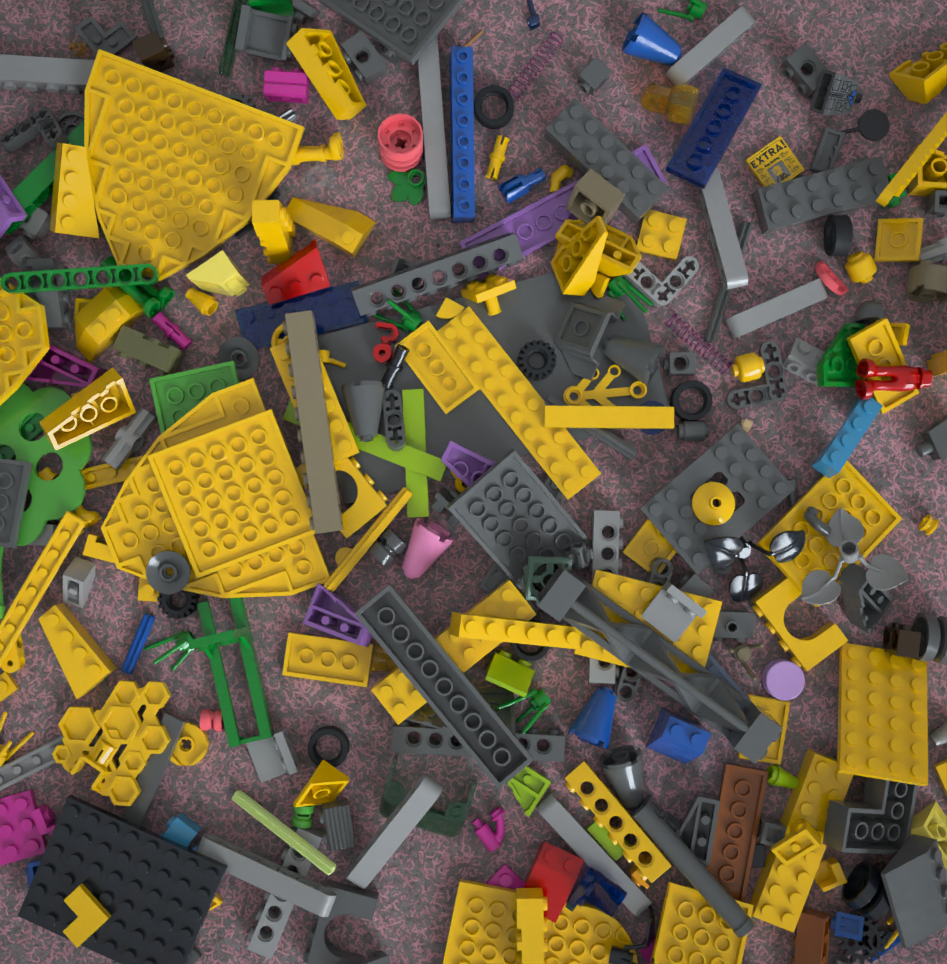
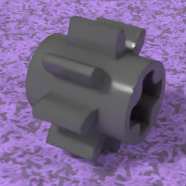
(580, 554)

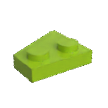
(528, 788)

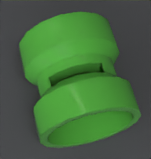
(302, 817)

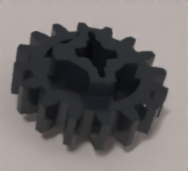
(868, 934)

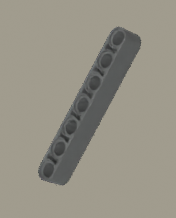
(634, 679)

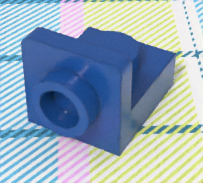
(847, 925)

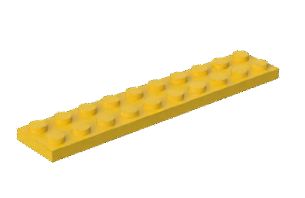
(518, 403)

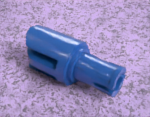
(520, 185)

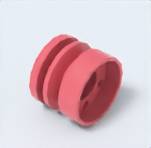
(400, 142)

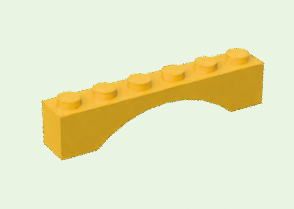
(514, 631)

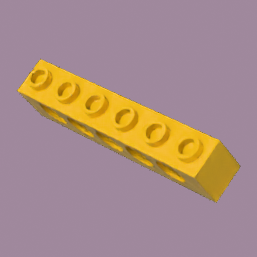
(647, 870)

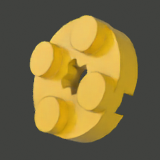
(199, 744)

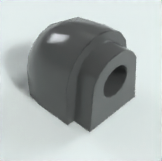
(869, 312)

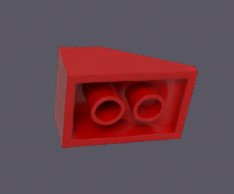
(554, 873)

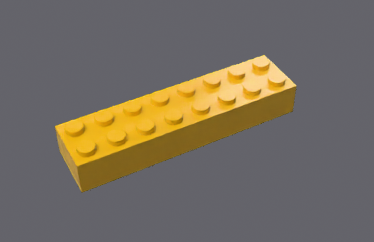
(400, 695)
(783, 889)

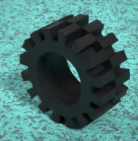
(527, 369)
(175, 612)

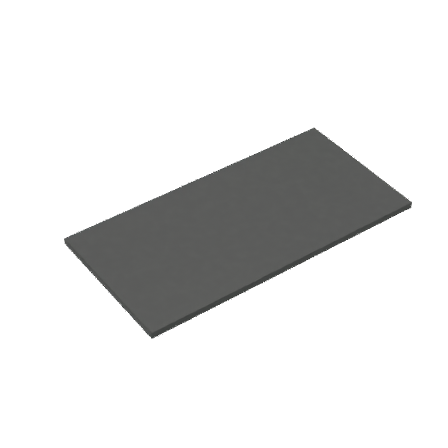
(527, 314)

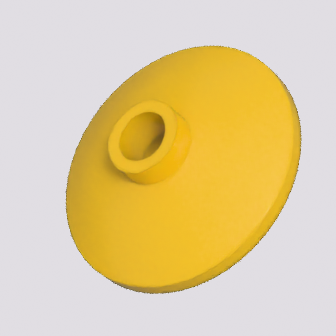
(703, 503)

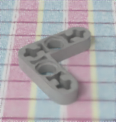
(658, 286)

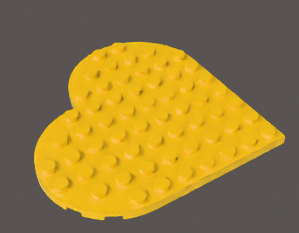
(485, 930)

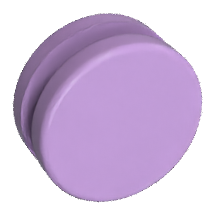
(783, 679)

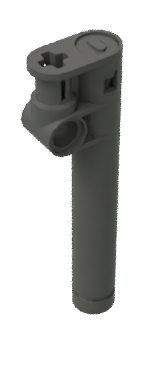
(664, 830)

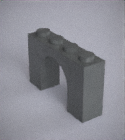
(349, 901)

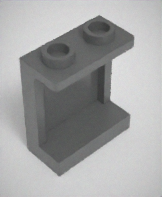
(265, 34)

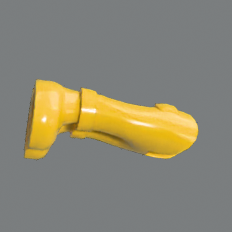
(322, 153)

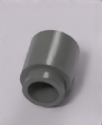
(692, 431)

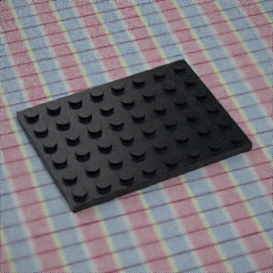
(145, 882)

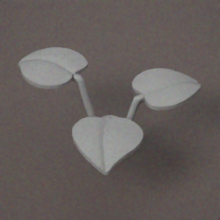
(845, 533)

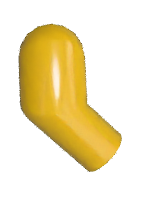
(560, 174)

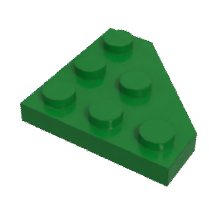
(838, 364)

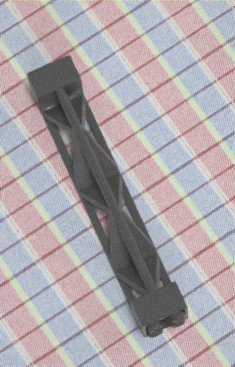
(646, 652)

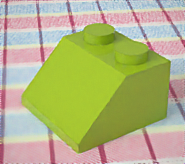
(510, 673)

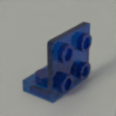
(598, 891)

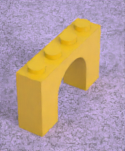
(368, 501)
(805, 651)

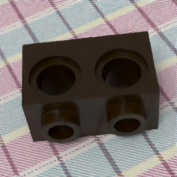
(901, 640)

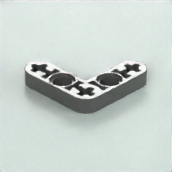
(40, 122)
(766, 389)

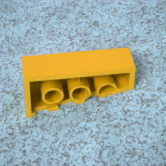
(328, 71)
(273, 229)
(89, 410)
(76, 650)
(530, 926)

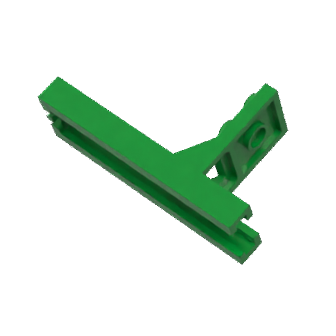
(211, 646)

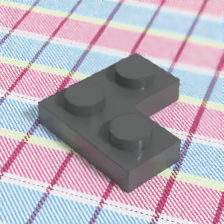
(112, 41)

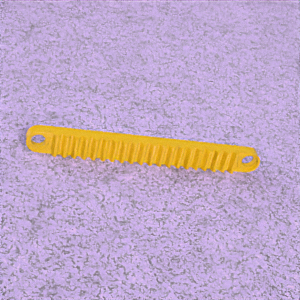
(915, 162)

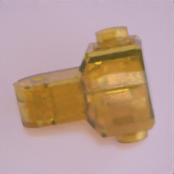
(675, 102)

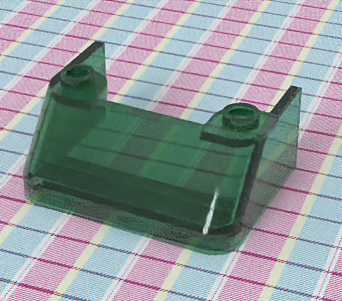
(435, 820)

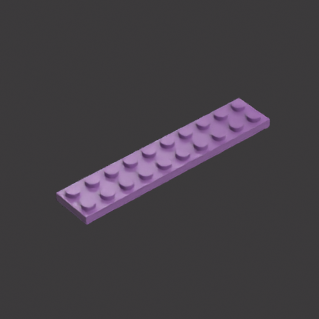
(540, 221)

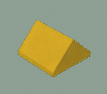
(322, 786)

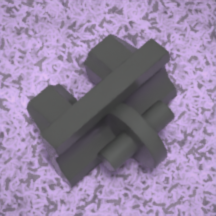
(441, 501)

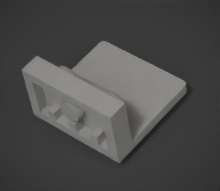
(672, 611)
(274, 755)

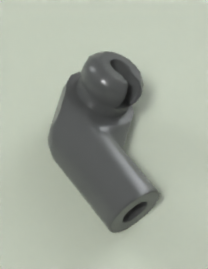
(811, 517)

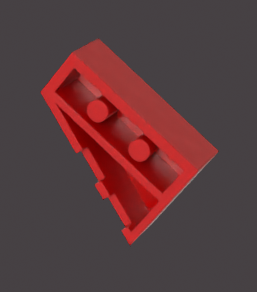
(296, 276)

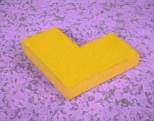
(89, 912)

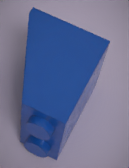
(678, 737)

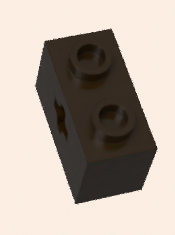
(154, 52)

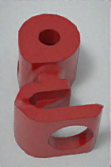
(384, 351)

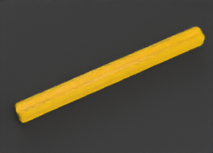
(368, 539)

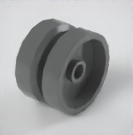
(933, 637)

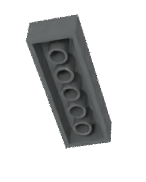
(591, 145)
(820, 195)

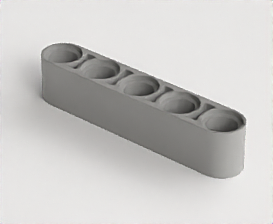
(711, 46)
(776, 308)

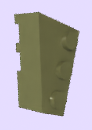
(148, 351)

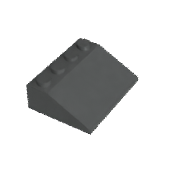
(917, 889)

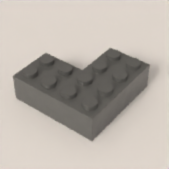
(874, 825)

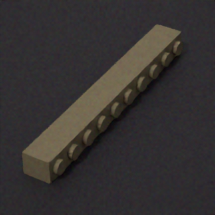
(313, 422)

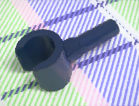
(533, 20)

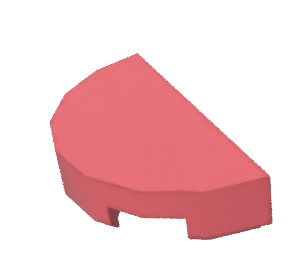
(830, 279)

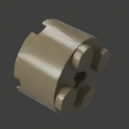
(927, 283)

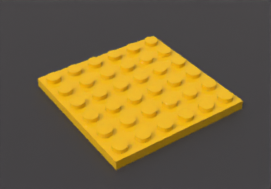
(233, 493)

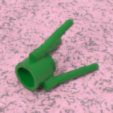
(695, 7)
(621, 287)
(410, 319)
(181, 644)
(538, 700)

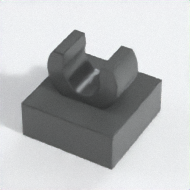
(305, 10)

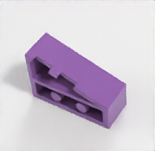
(336, 616)

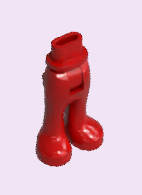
(902, 378)

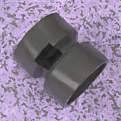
(388, 547)

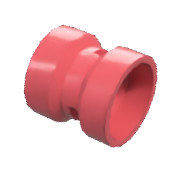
(211, 720)

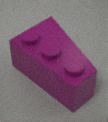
(65, 368)

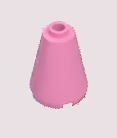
(425, 547)

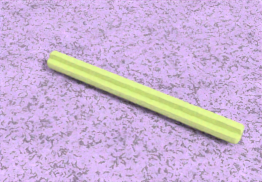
(284, 832)

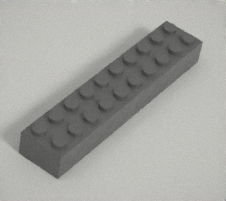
(444, 686)

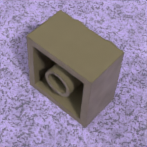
(593, 198)

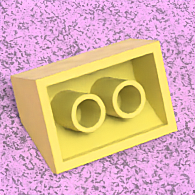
(219, 276)
(932, 823)

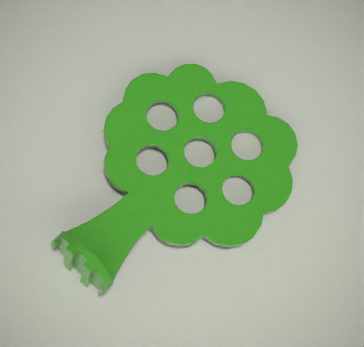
(50, 497)

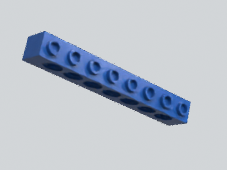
(462, 134)

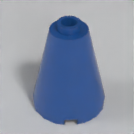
(651, 42)
(596, 719)

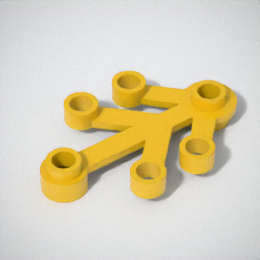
(600, 392)

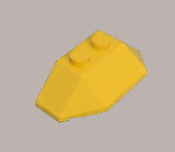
(619, 252)
(102, 319)

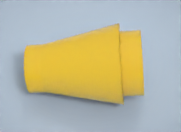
(203, 302)

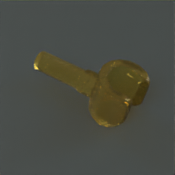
(82, 48)

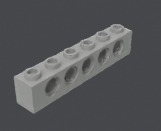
(261, 941)

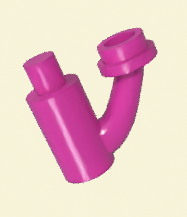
(484, 832)

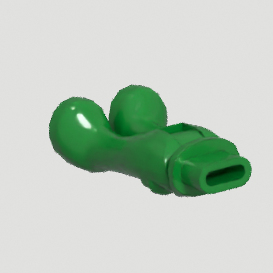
(155, 298)

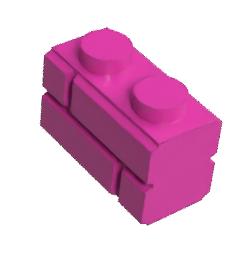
(286, 85)

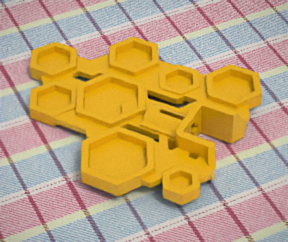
(120, 726)

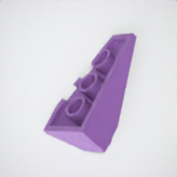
(465, 462)

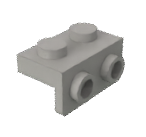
(803, 360)

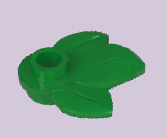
(405, 188)

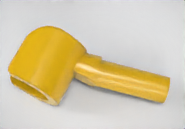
(325, 354)

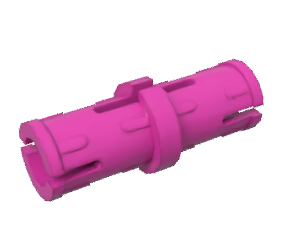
(172, 331)

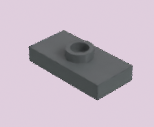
(827, 149)

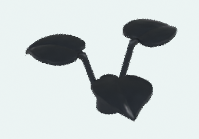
(723, 550)
(623, 955)

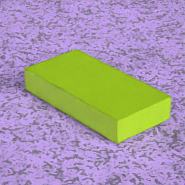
(600, 835)

